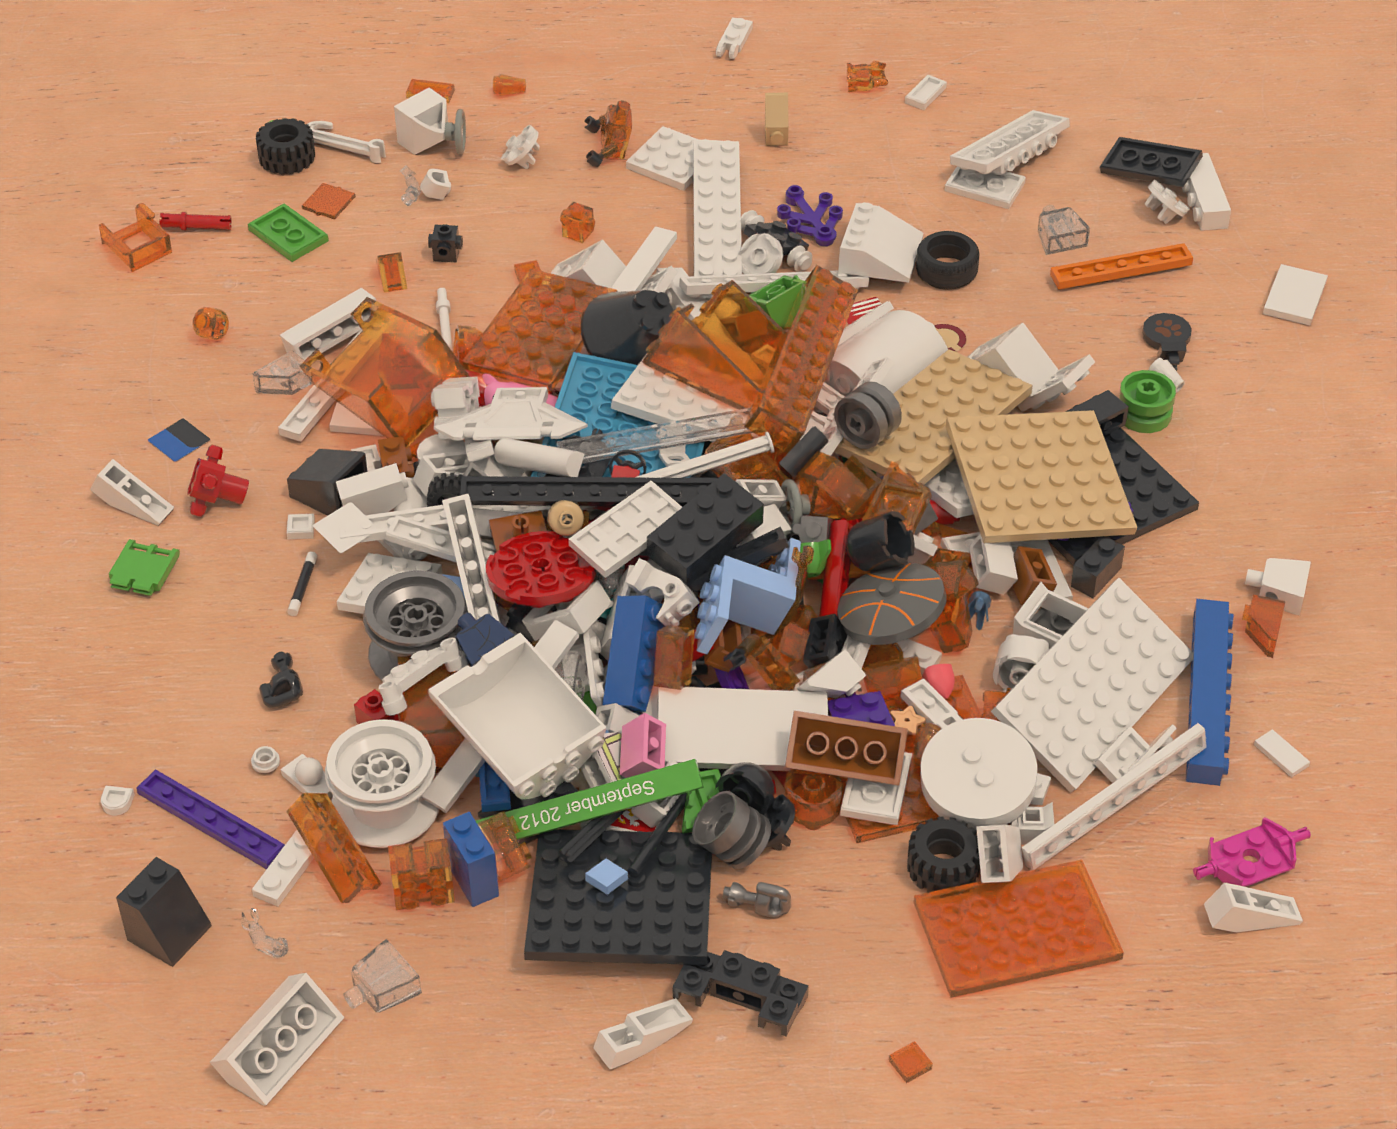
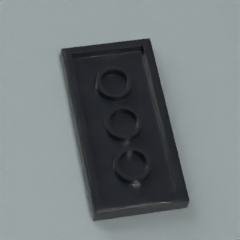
(1151, 161)

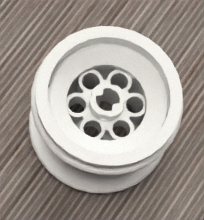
(380, 780)

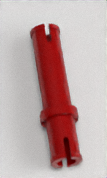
(195, 221)

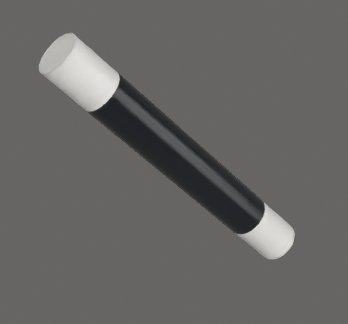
(302, 584)

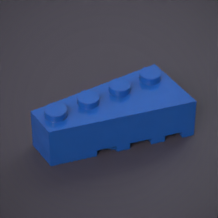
(632, 653)

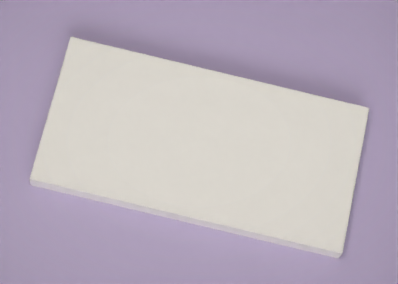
(732, 724)

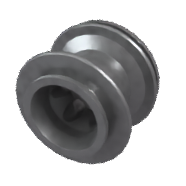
(410, 615)

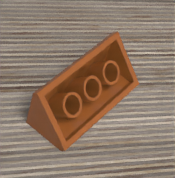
(846, 748)

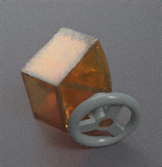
(825, 489)

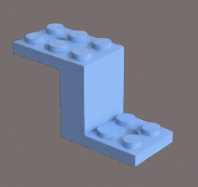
(746, 596)

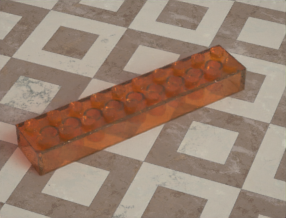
(802, 359)

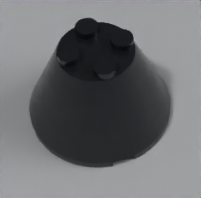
(624, 324)

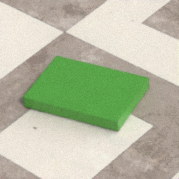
(288, 232)

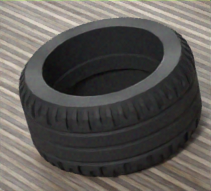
(947, 274)

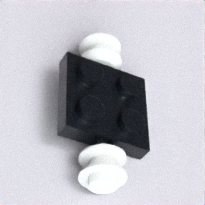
(791, 242)

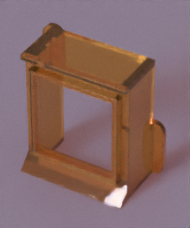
(146, 253)

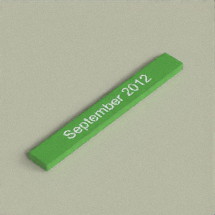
(606, 799)

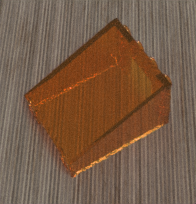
(719, 350)
(388, 372)

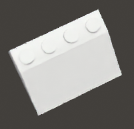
(878, 245)

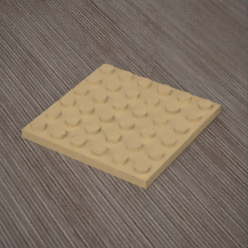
(1039, 476)

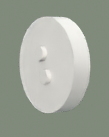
(979, 772)

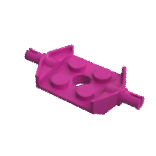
(1267, 843)

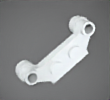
(415, 669)

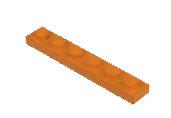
(1121, 266)

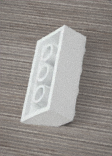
(277, 1039)

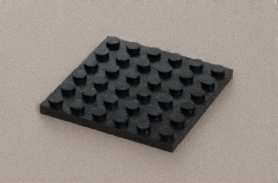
(1147, 486)
(643, 920)

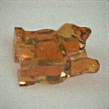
(861, 76)

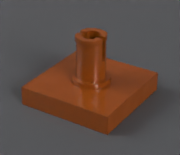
(511, 526)

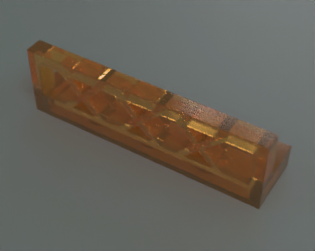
(330, 846)

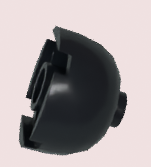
(750, 784)

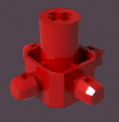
(212, 482)

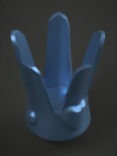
(979, 603)

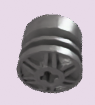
(731, 830)

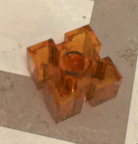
(421, 874)

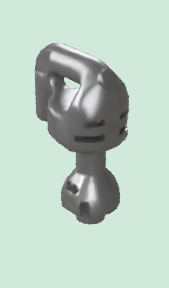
(768, 901)

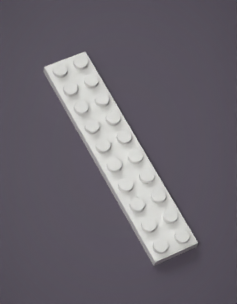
(716, 208)

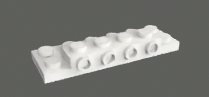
(1012, 144)

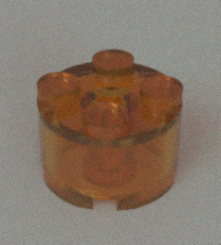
(815, 797)

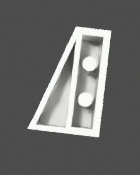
(436, 464)

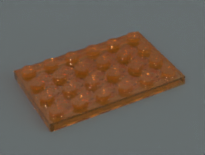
(535, 331)
(1017, 929)

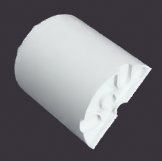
(899, 335)
(521, 718)

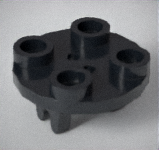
(781, 817)

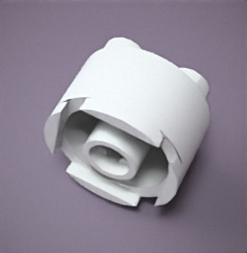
(1016, 658)

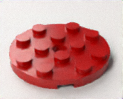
(517, 575)

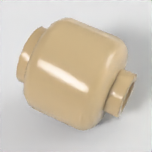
(563, 508)

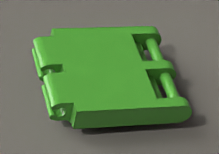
(142, 569)

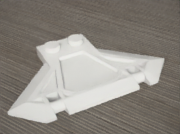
(513, 415)

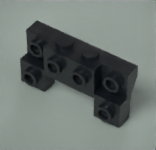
(745, 984)

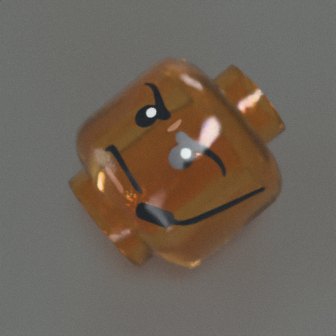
(210, 323)

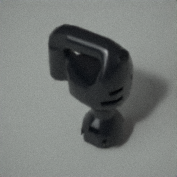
(283, 686)

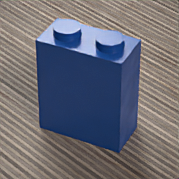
(471, 859)

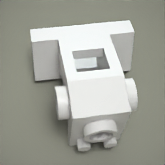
(677, 596)

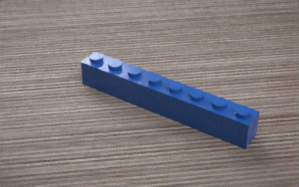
(1208, 689)

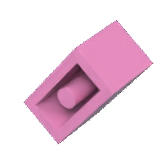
(642, 746)

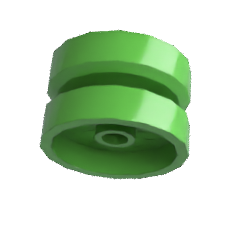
(1149, 400)

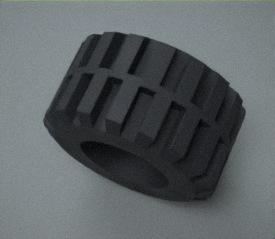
(285, 146)
(948, 838)

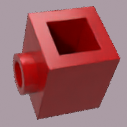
(370, 708)

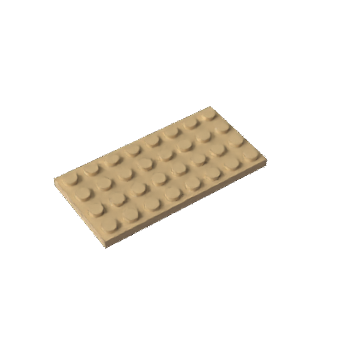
(944, 389)

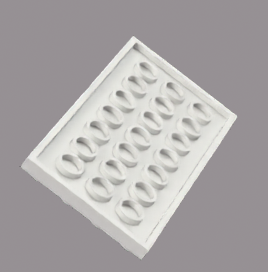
(1094, 683)

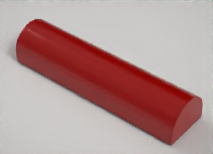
(836, 569)

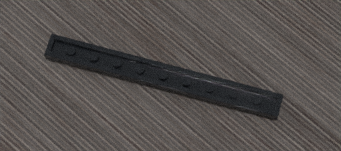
(579, 490)

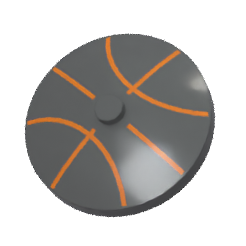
(892, 604)

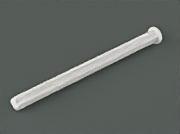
(712, 460)

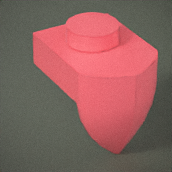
(940, 678)

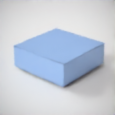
(606, 876)

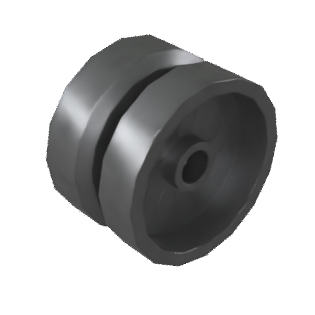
(867, 415)

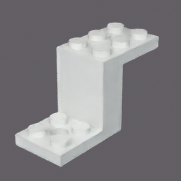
(603, 267)
(1022, 357)

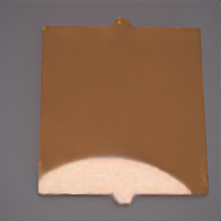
(328, 201)

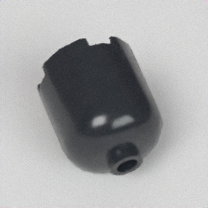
(880, 542)

